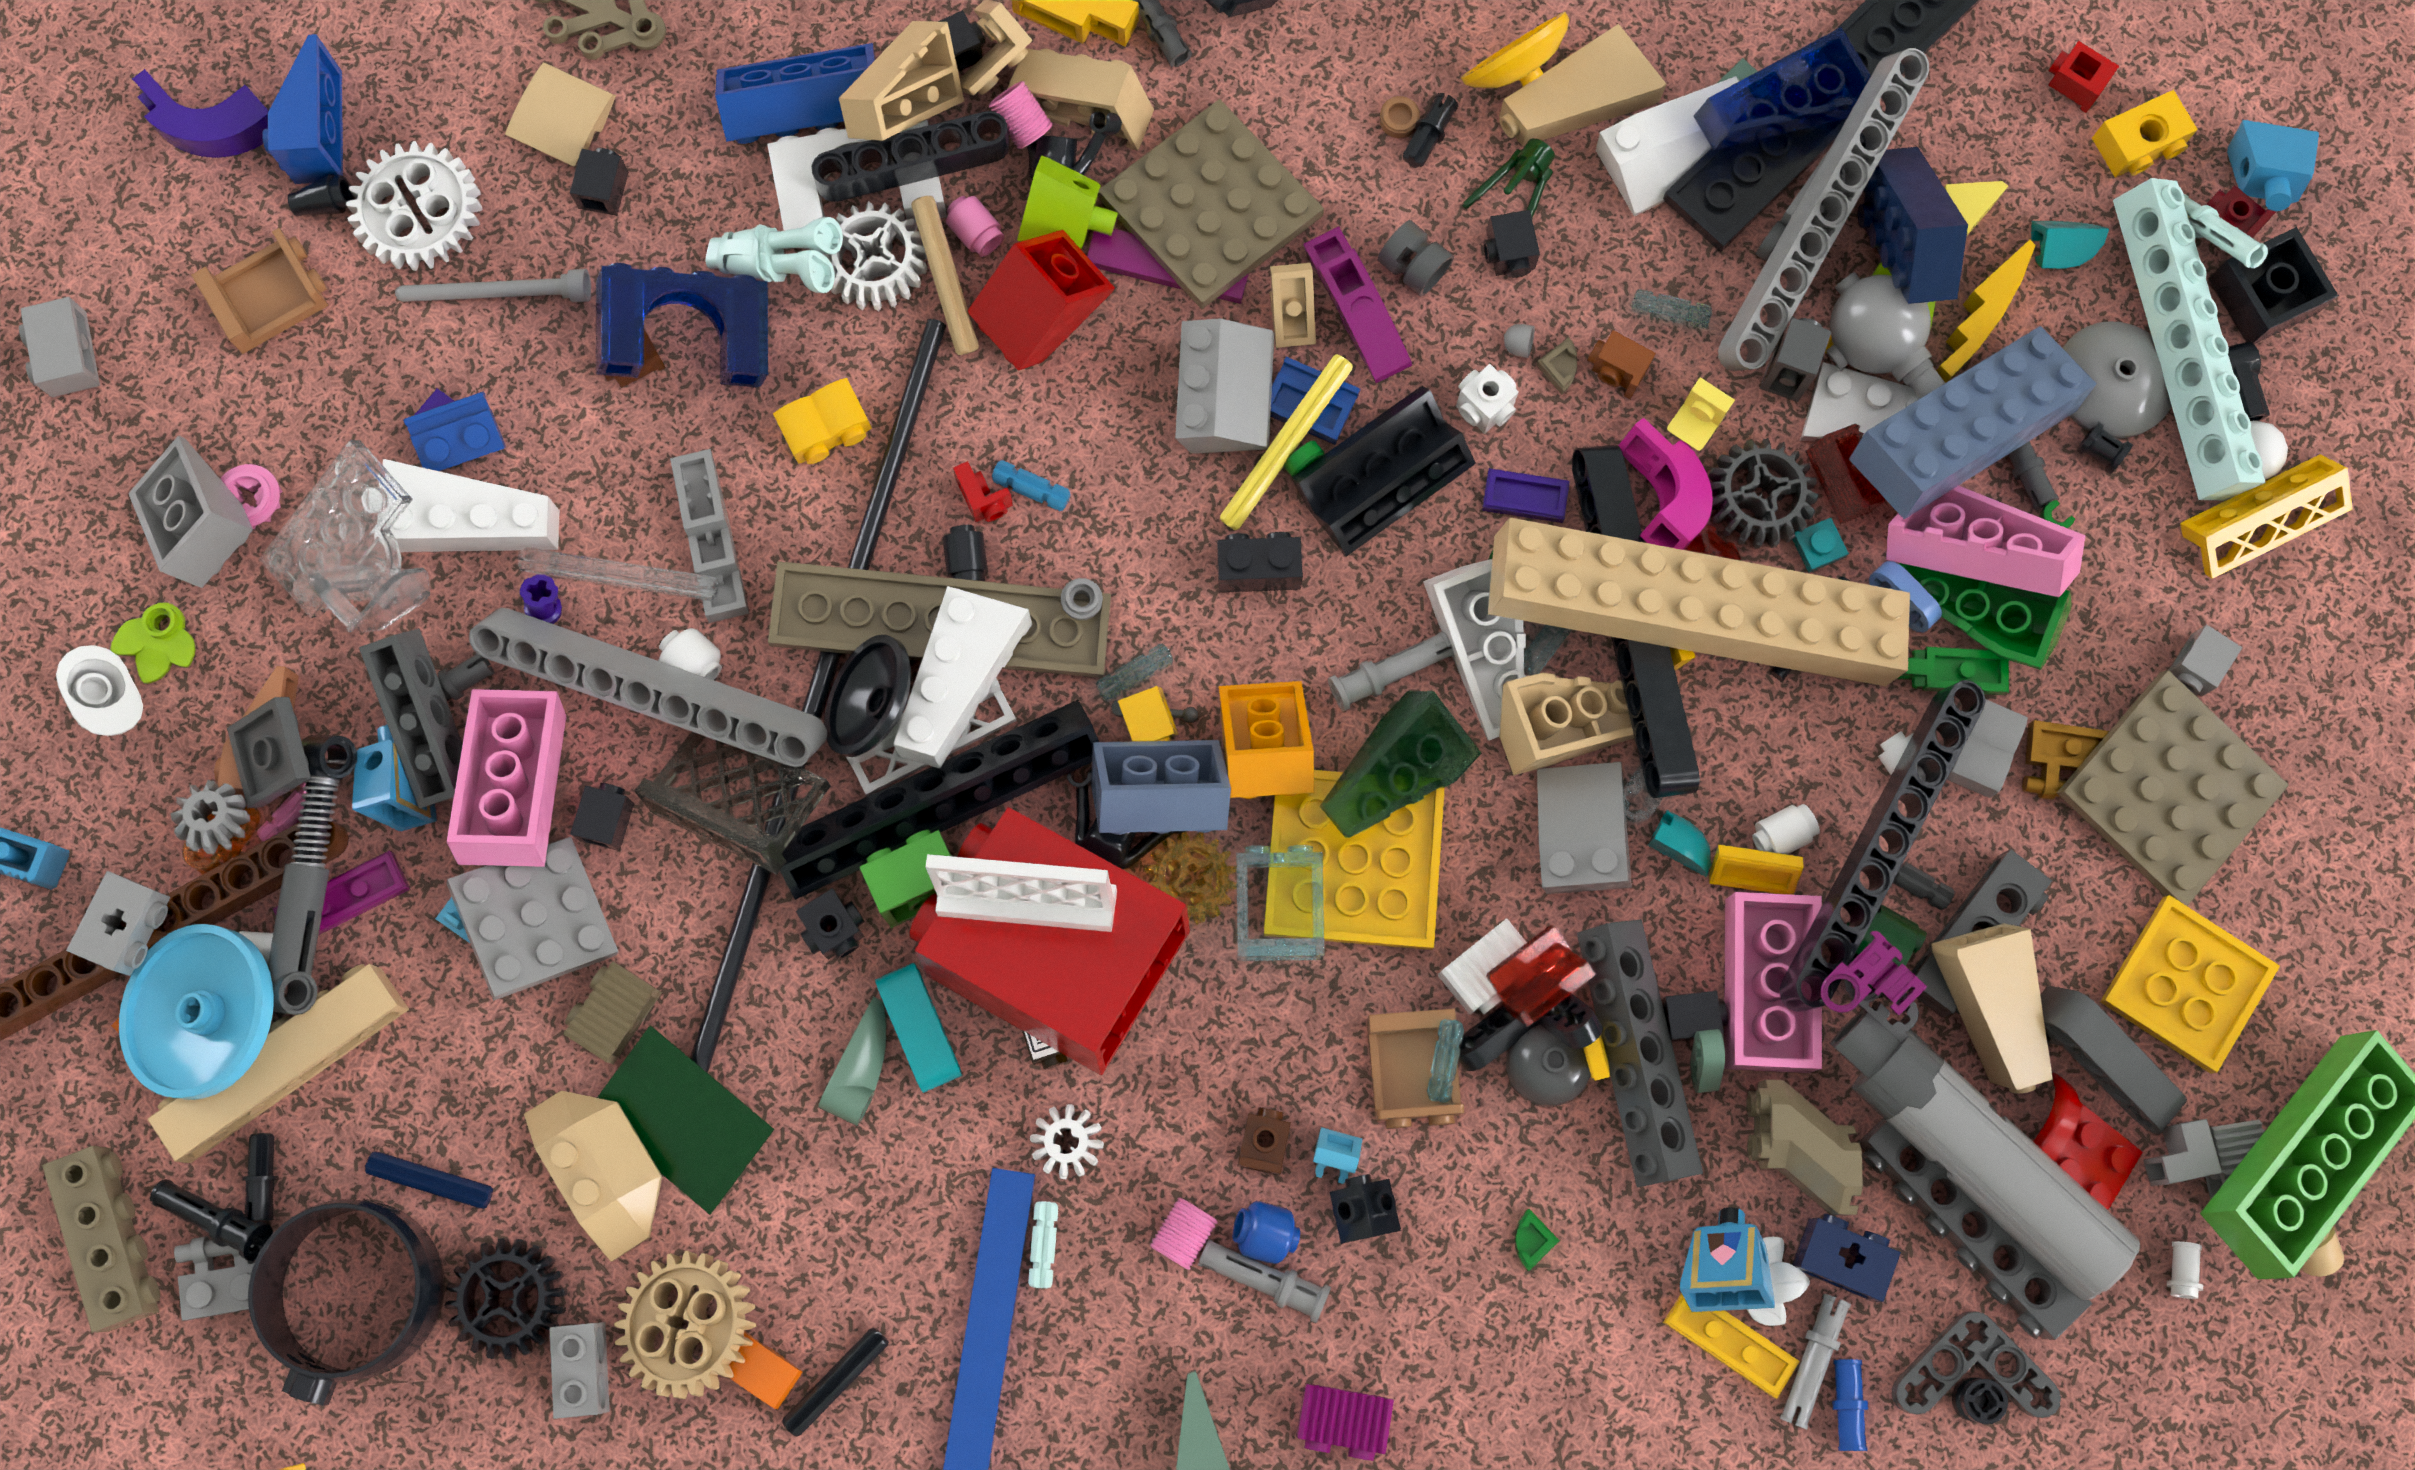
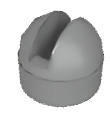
(1519, 339)

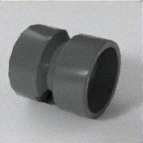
(1425, 268)

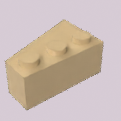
(1081, 85)

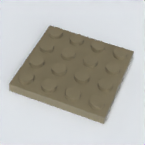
(1210, 203)
(2173, 788)

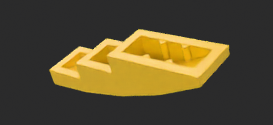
(1987, 307)

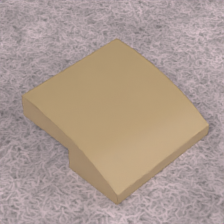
(559, 114)

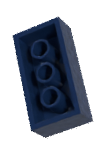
(1914, 226)

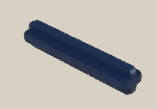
(429, 1180)

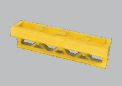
(2270, 504)

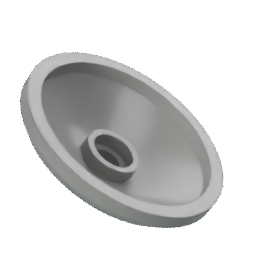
(2119, 401)

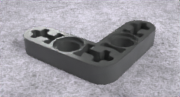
(1983, 1355)

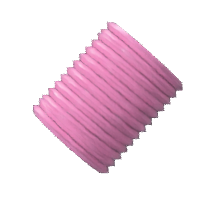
(1022, 114)
(1183, 1233)

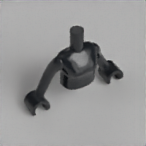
(1064, 149)
(1109, 846)

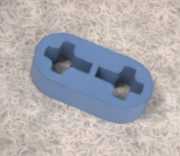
(1923, 609)

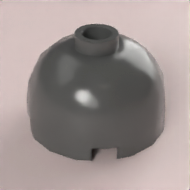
(1546, 1069)

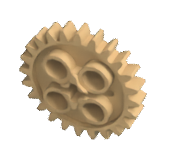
(719, 1335)

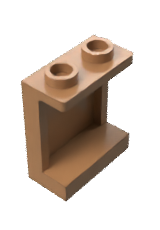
(263, 292)
(1401, 1067)

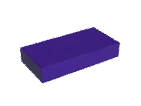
(1525, 495)

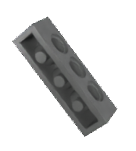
(416, 714)
(2006, 875)

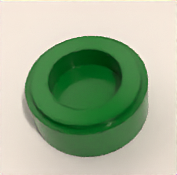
(1303, 457)

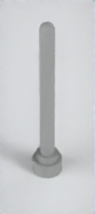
(573, 285)

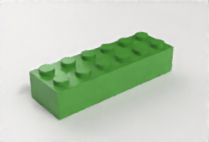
(2315, 1156)

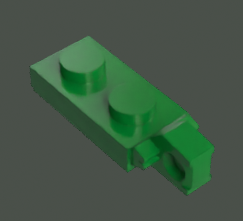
(1941, 667)

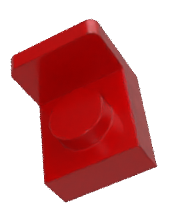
(974, 488)

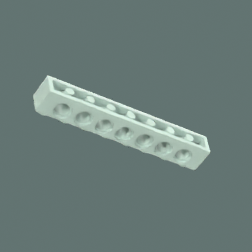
(2189, 340)

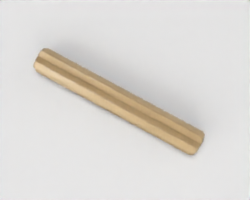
(944, 275)

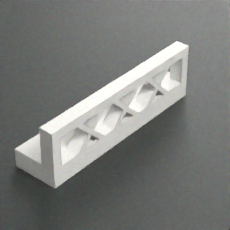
(913, 766)

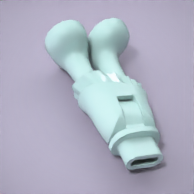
(761, 253)

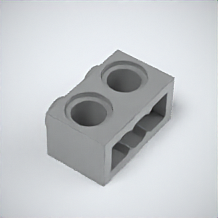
(579, 1370)

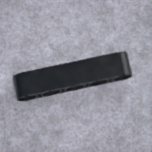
(899, 172)

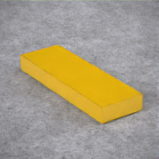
(1734, 1346)

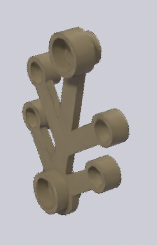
(602, 13)

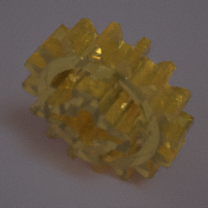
(1182, 863)

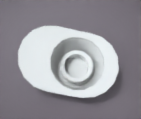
(99, 690)

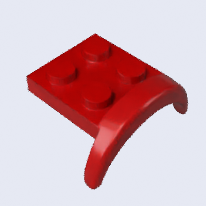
(2086, 1145)

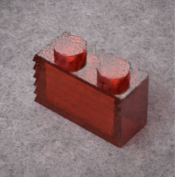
(1842, 482)

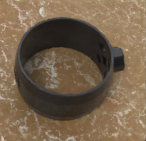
(309, 1377)

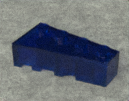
(1789, 95)

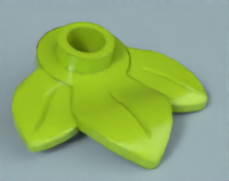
(154, 648)

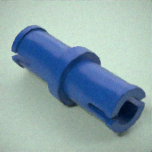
(1850, 1405)

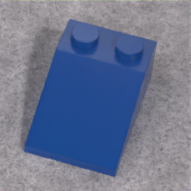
(307, 117)

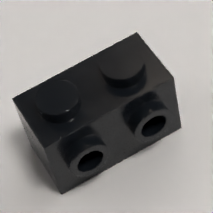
(1259, 563)

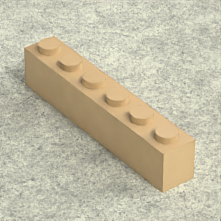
(289, 1058)

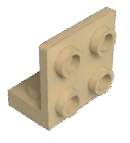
(1010, 50)

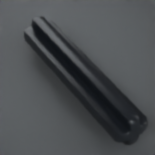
(835, 1382)

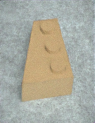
(904, 84)

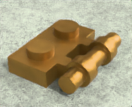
(2056, 748)

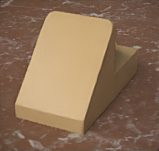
(1292, 305)

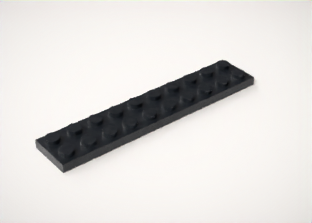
(1740, 181)

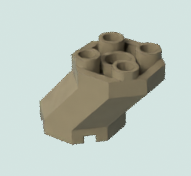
(1804, 1146)

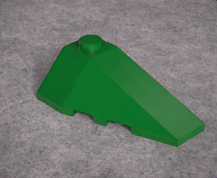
(2002, 618)

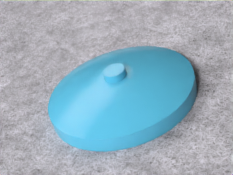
(196, 1012)

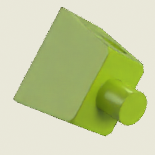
(1064, 202)

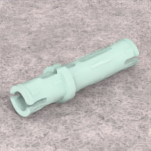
(2228, 238)

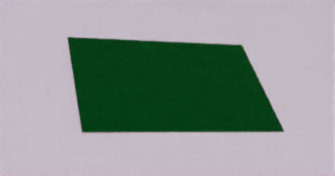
(686, 1119)

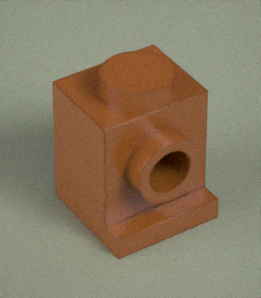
(1621, 362)

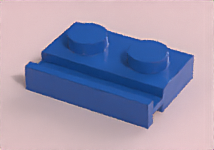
(1292, 386)
(455, 433)

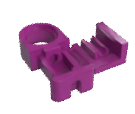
(1875, 968)

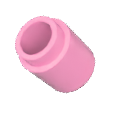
(974, 225)

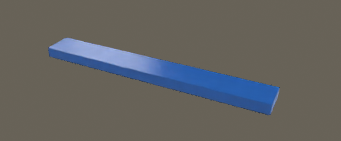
(989, 1321)

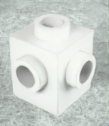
(1482, 409)

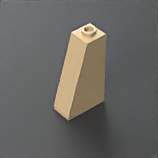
(1586, 88)
(1999, 1002)

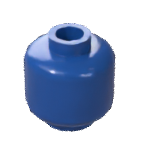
(1265, 1232)

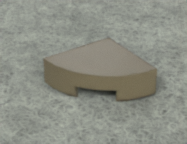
(1560, 365)

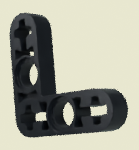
(1502, 1030)

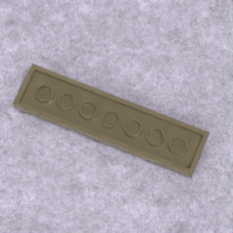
(846, 606)

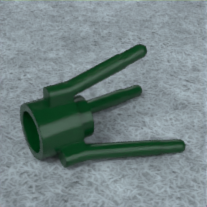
(1529, 164)

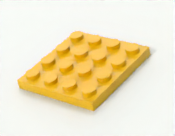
(1374, 884)

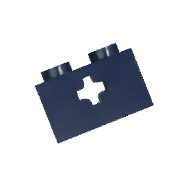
(1865, 1277)

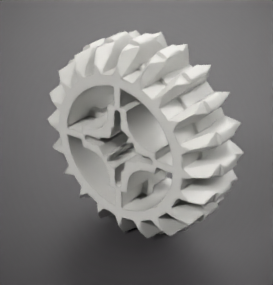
(898, 275)

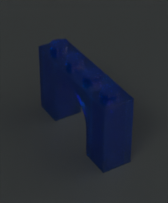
(732, 304)

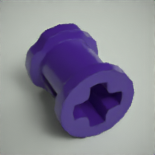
(541, 598)

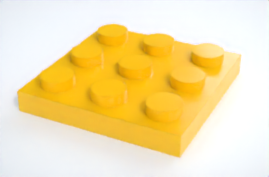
(2190, 984)

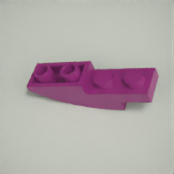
(1358, 304)

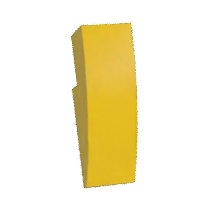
(1076, 18)

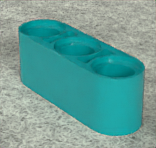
(918, 1027)

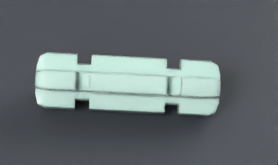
(1043, 1244)

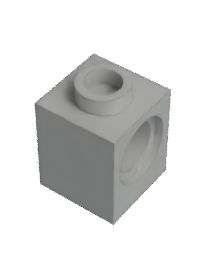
(2204, 660)

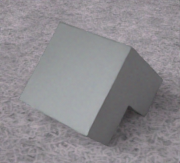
(2189, 1156)

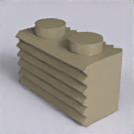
(611, 1012)

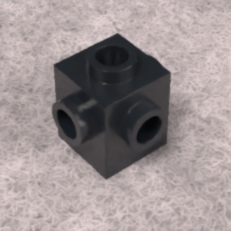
(824, 912)
(1364, 1209)

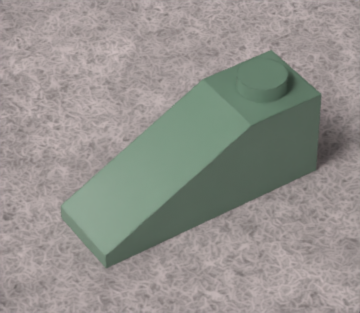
(1198, 1439)

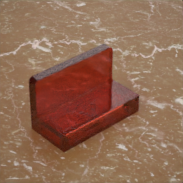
(1538, 976)

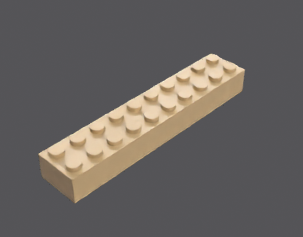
(1699, 602)

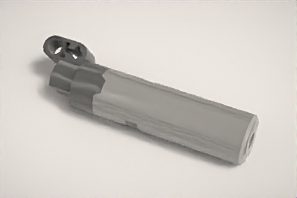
(1983, 1151)

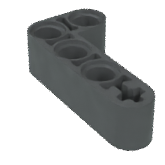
(2110, 1057)

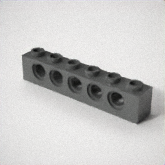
(1640, 1053)
(2056, 1304)

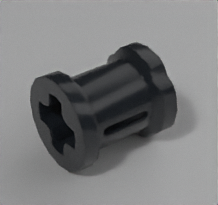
(2104, 447)

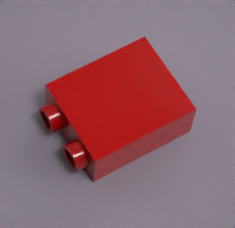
(1055, 982)

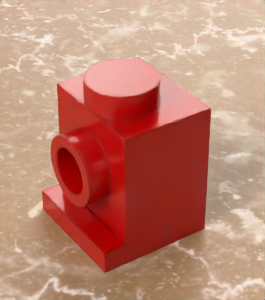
(2081, 74)

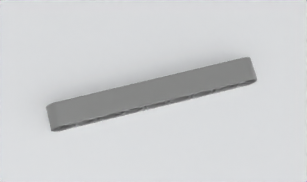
(1839, 201)
(649, 687)

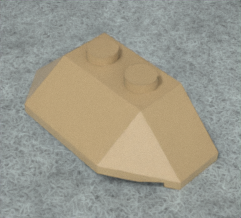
(598, 1168)

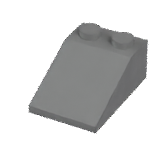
(188, 515)
(1583, 828)

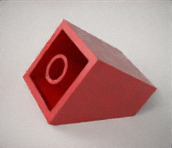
(1038, 297)

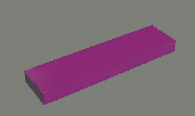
(1127, 256)

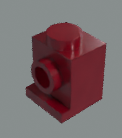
(2240, 210)

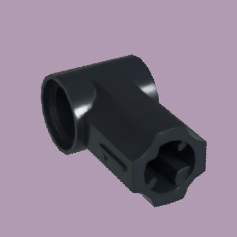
(2246, 367)

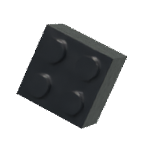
(2277, 292)

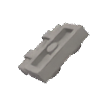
(211, 1290)

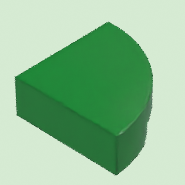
(1533, 1240)

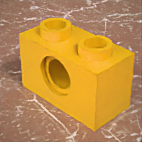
(2160, 119)

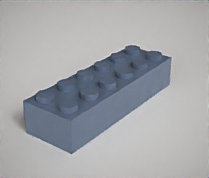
(1971, 422)

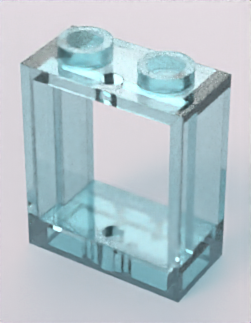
(1284, 948)

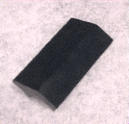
(1383, 470)

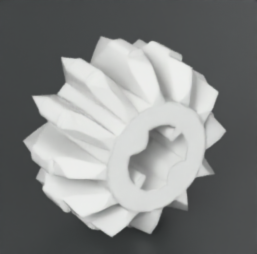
(1077, 1132)

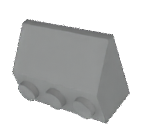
(1224, 386)

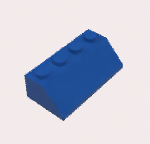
(788, 92)

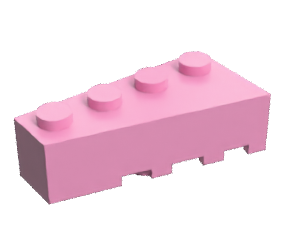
(1988, 543)

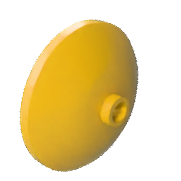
(1521, 57)

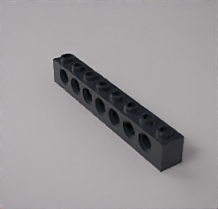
(939, 797)

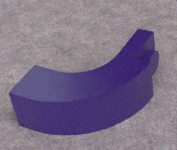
(209, 132)

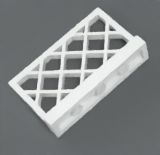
(1022, 893)

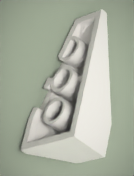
(1655, 148)
(1484, 645)

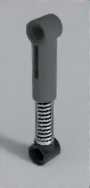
(306, 878)

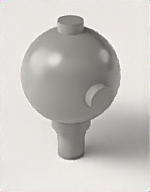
(1882, 332)

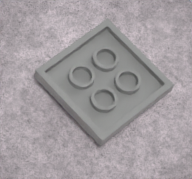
(532, 920)

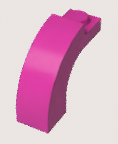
(1678, 481)

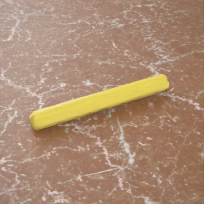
(1286, 442)

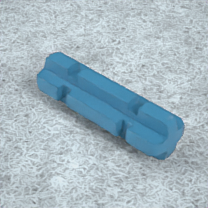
(1031, 485)

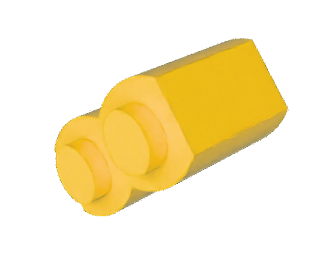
(822, 422)

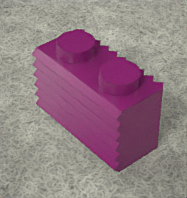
(1345, 1420)

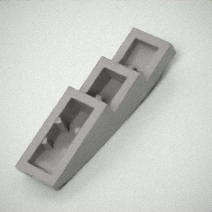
(709, 532)

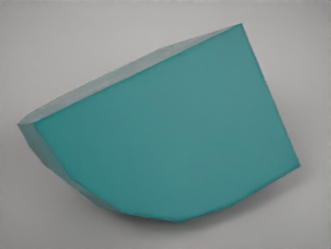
(2067, 243)
(1682, 843)

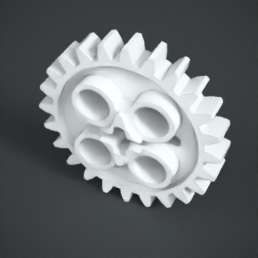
(381, 224)

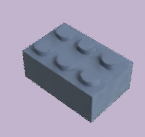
(1160, 786)

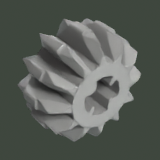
(193, 820)

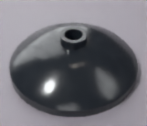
(868, 696)

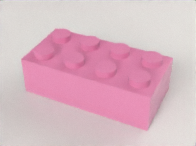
(507, 778)
(1760, 945)

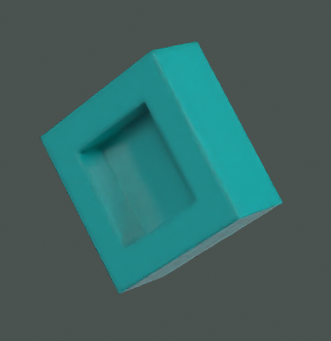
(1820, 545)

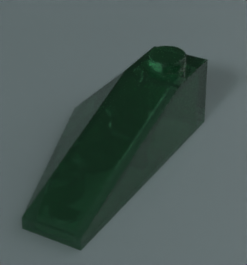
(1402, 760)

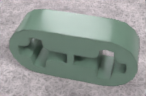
(1707, 1061)

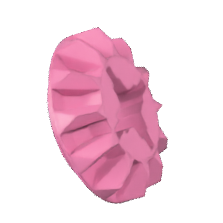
(252, 479)

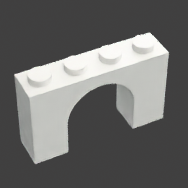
(795, 186)

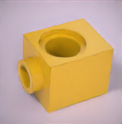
(1148, 716)

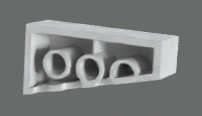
(470, 514)
(961, 661)

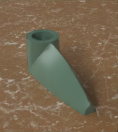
(859, 1068)

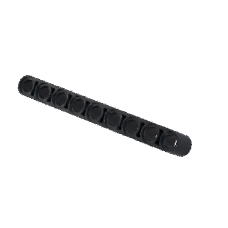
(1644, 668)
(1899, 834)

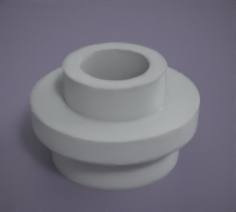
(1085, 587)

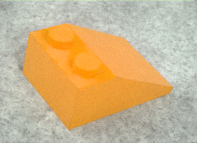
(1266, 739)

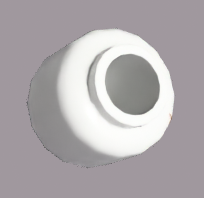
(691, 652)

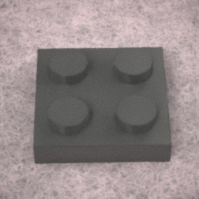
(268, 752)

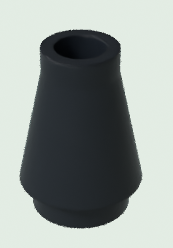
(321, 197)

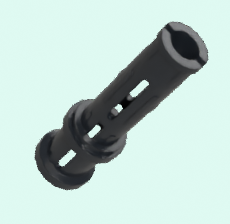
(224, 1226)

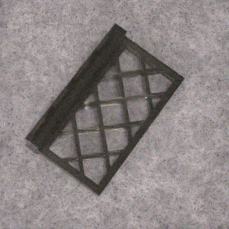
(723, 828)

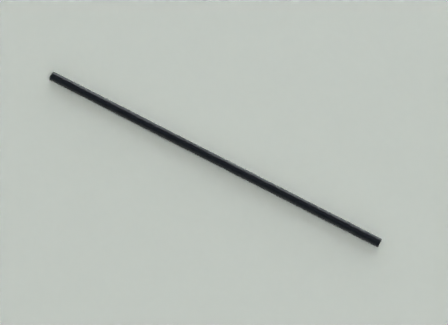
(819, 688)

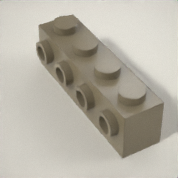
(102, 1238)

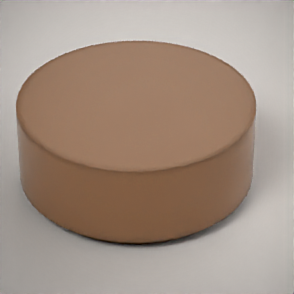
(1399, 117)

